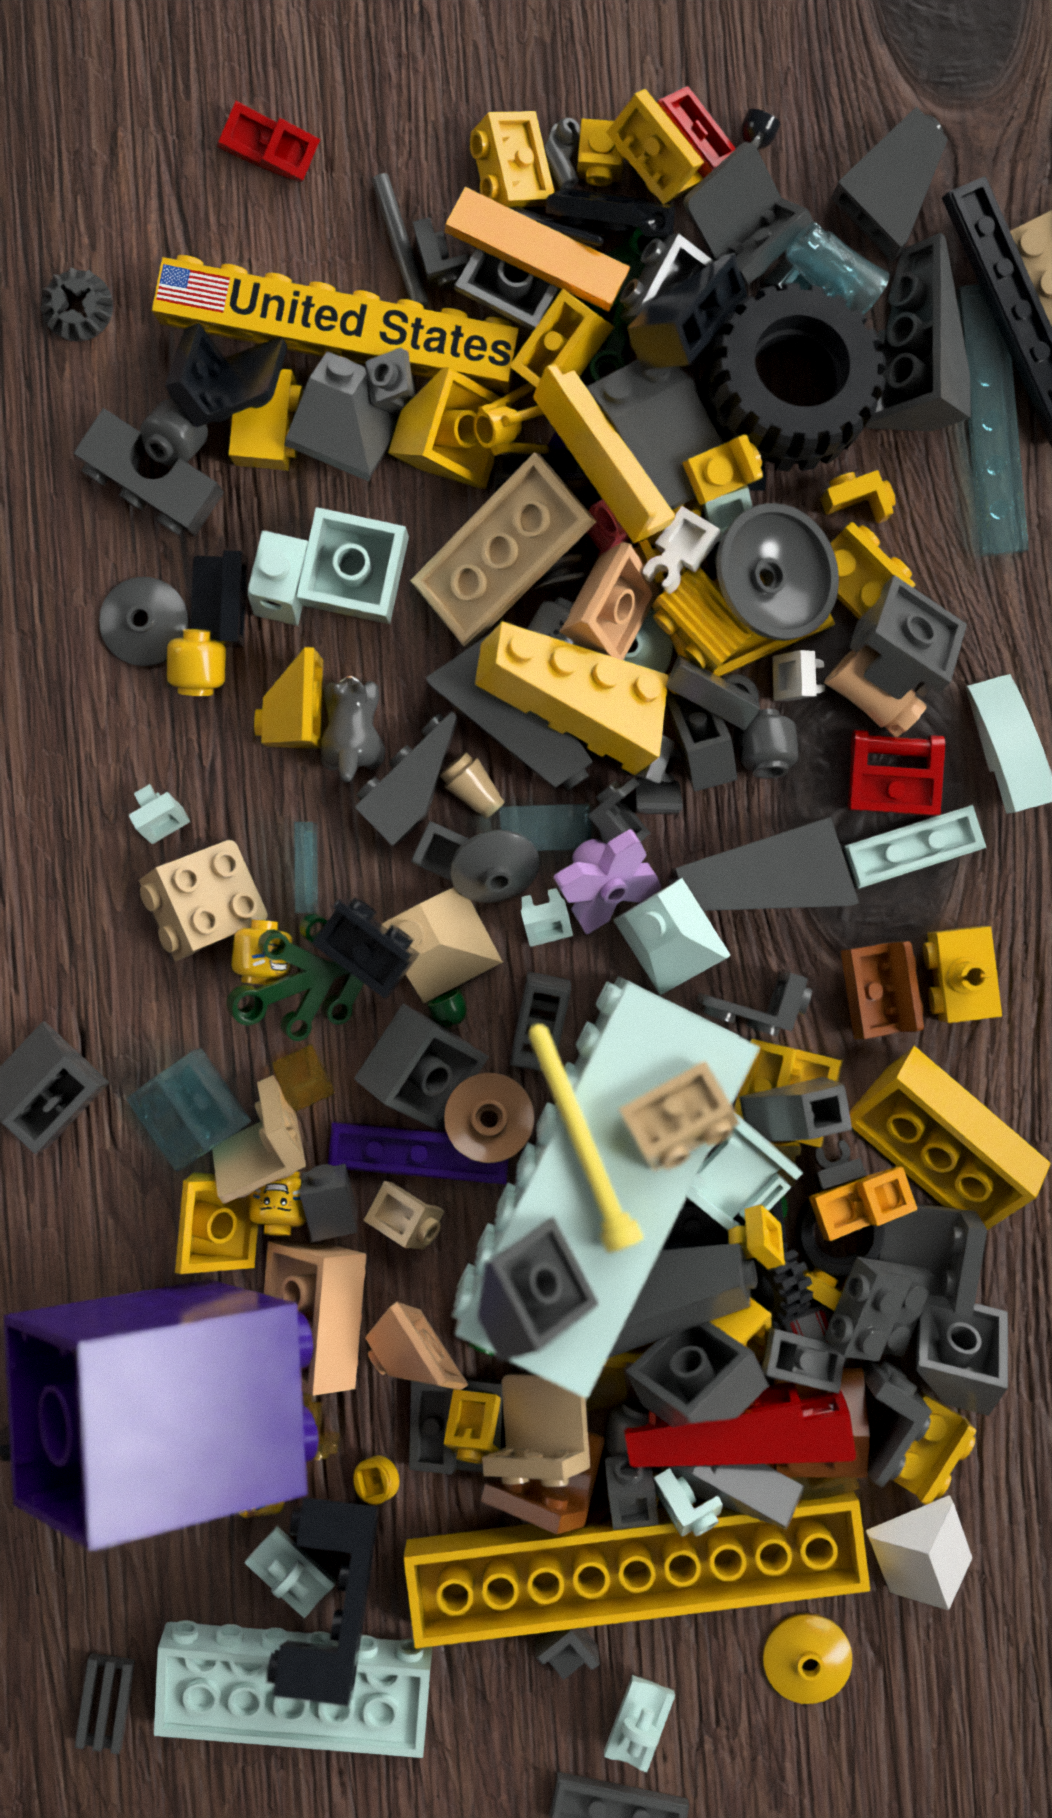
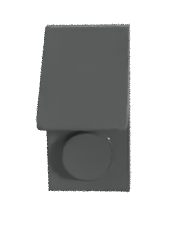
(802, 1361)

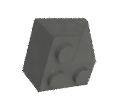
(697, 1376)

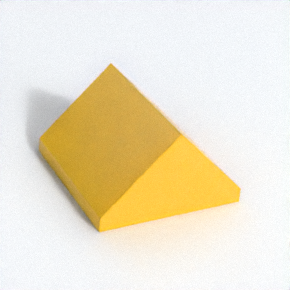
(213, 1232)

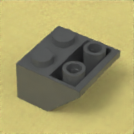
(45, 1088)

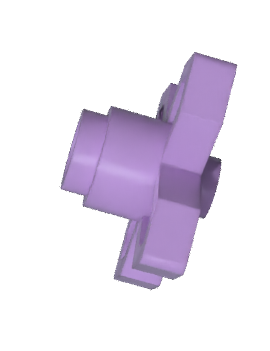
(605, 876)

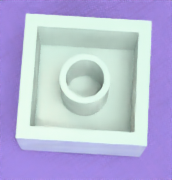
(353, 565)

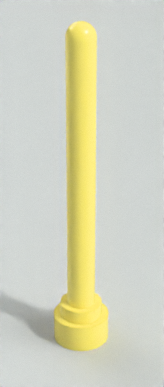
(617, 1227)

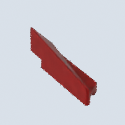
(769, 1431)

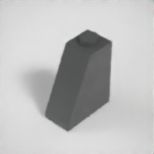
(891, 182)

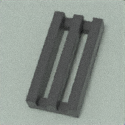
(99, 1739)

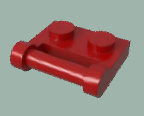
(896, 788)

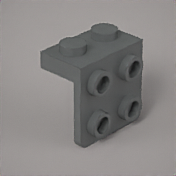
(743, 213)
(788, 1000)
(900, 1426)

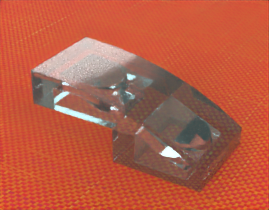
(549, 825)

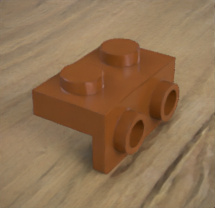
(882, 989)

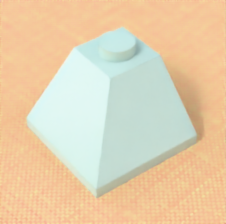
(671, 937)

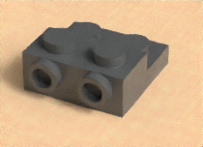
(667, 265)
(878, 1309)

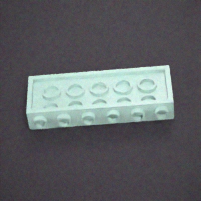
(217, 1691)

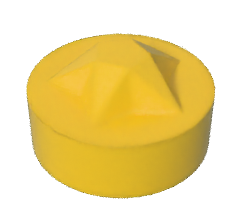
(376, 1480)

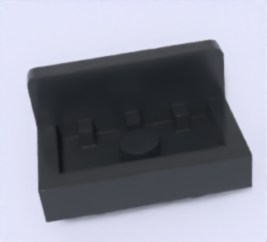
(366, 947)

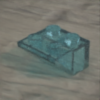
(188, 1109)

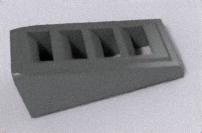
(547, 985)

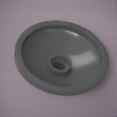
(795, 566)

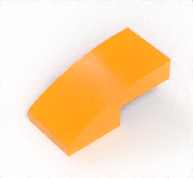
(863, 1203)

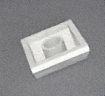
(923, 1553)

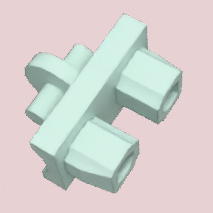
(290, 1572)
(639, 1723)

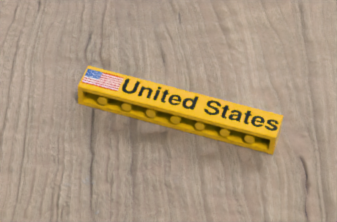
(321, 320)

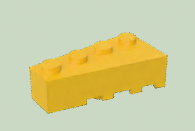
(578, 691)

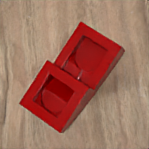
(268, 143)

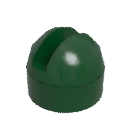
(448, 1008)

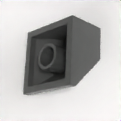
(339, 421)
(532, 1293)
(963, 1355)

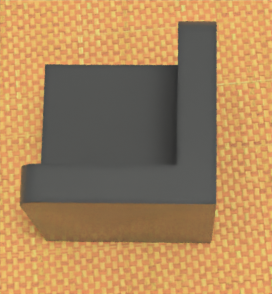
(437, 849)
(567, 1650)

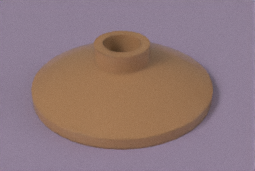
(489, 1094)

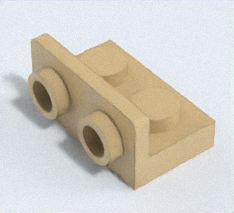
(680, 1117)

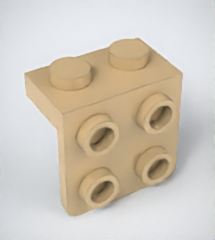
(201, 898)
(542, 1433)

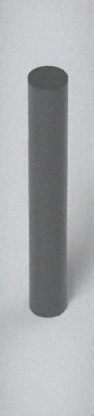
(399, 239)

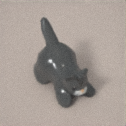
(350, 733)

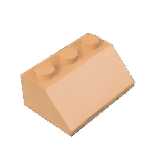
(329, 1294)

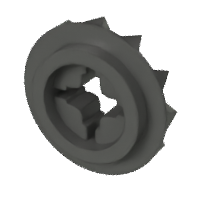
(71, 324)

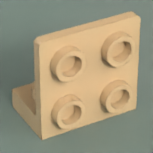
(261, 1151)

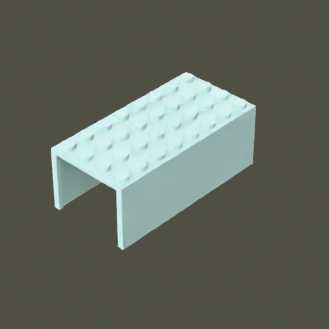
(621, 1057)

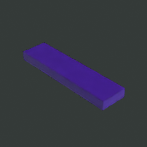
(407, 1153)

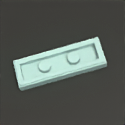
(914, 847)

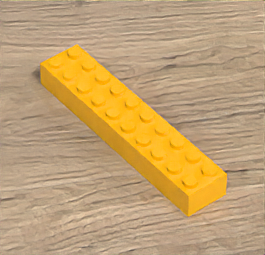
(594, 1576)

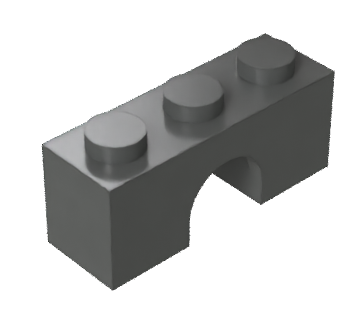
(114, 453)

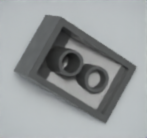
(659, 423)

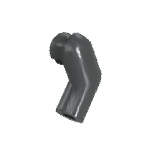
(559, 150)

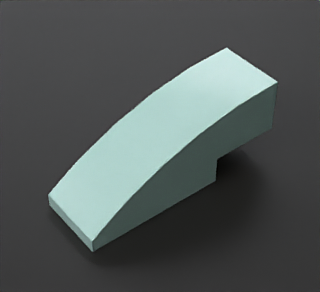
(1011, 744)

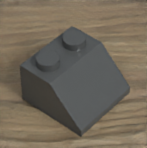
(418, 1066)

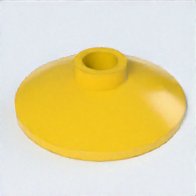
(805, 1638)

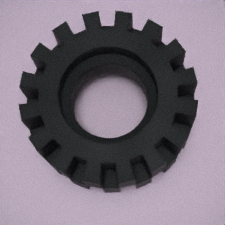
(782, 1289)

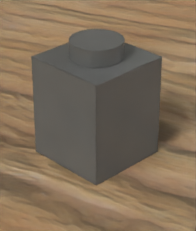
(328, 1202)

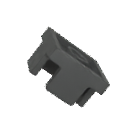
(914, 641)

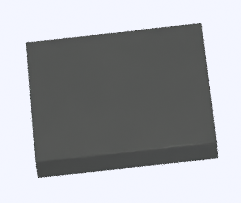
(506, 289)

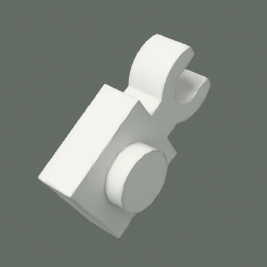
(682, 544)

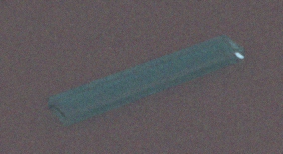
(992, 429)

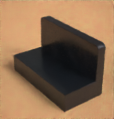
(220, 596)

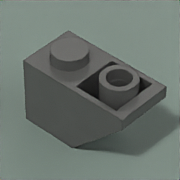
(798, 1110)

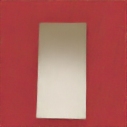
(503, 550)

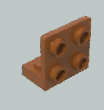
(551, 1508)

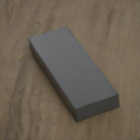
(593, 1798)

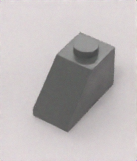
(703, 743)

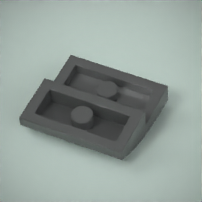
(428, 1426)

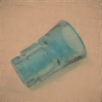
(836, 267)

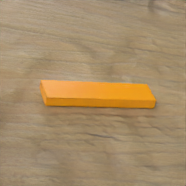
(536, 249)

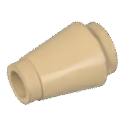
(472, 785)

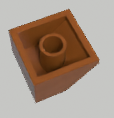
(855, 1396)

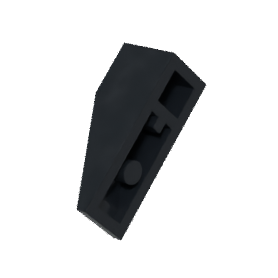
(688, 316)

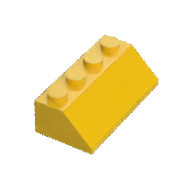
(948, 1140)

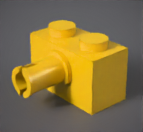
(963, 974)

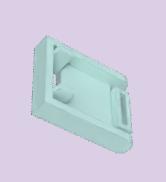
(741, 1176)

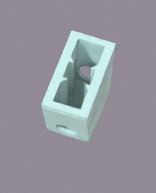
(277, 577)

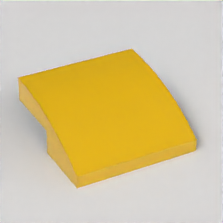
(782, 1066)

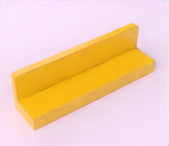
(602, 454)

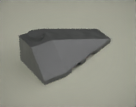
(923, 345)

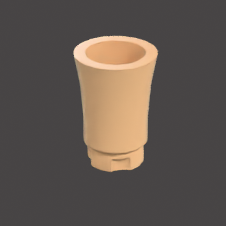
(882, 708)

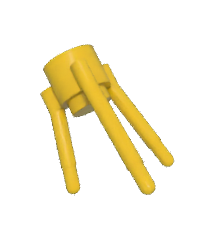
(498, 425)

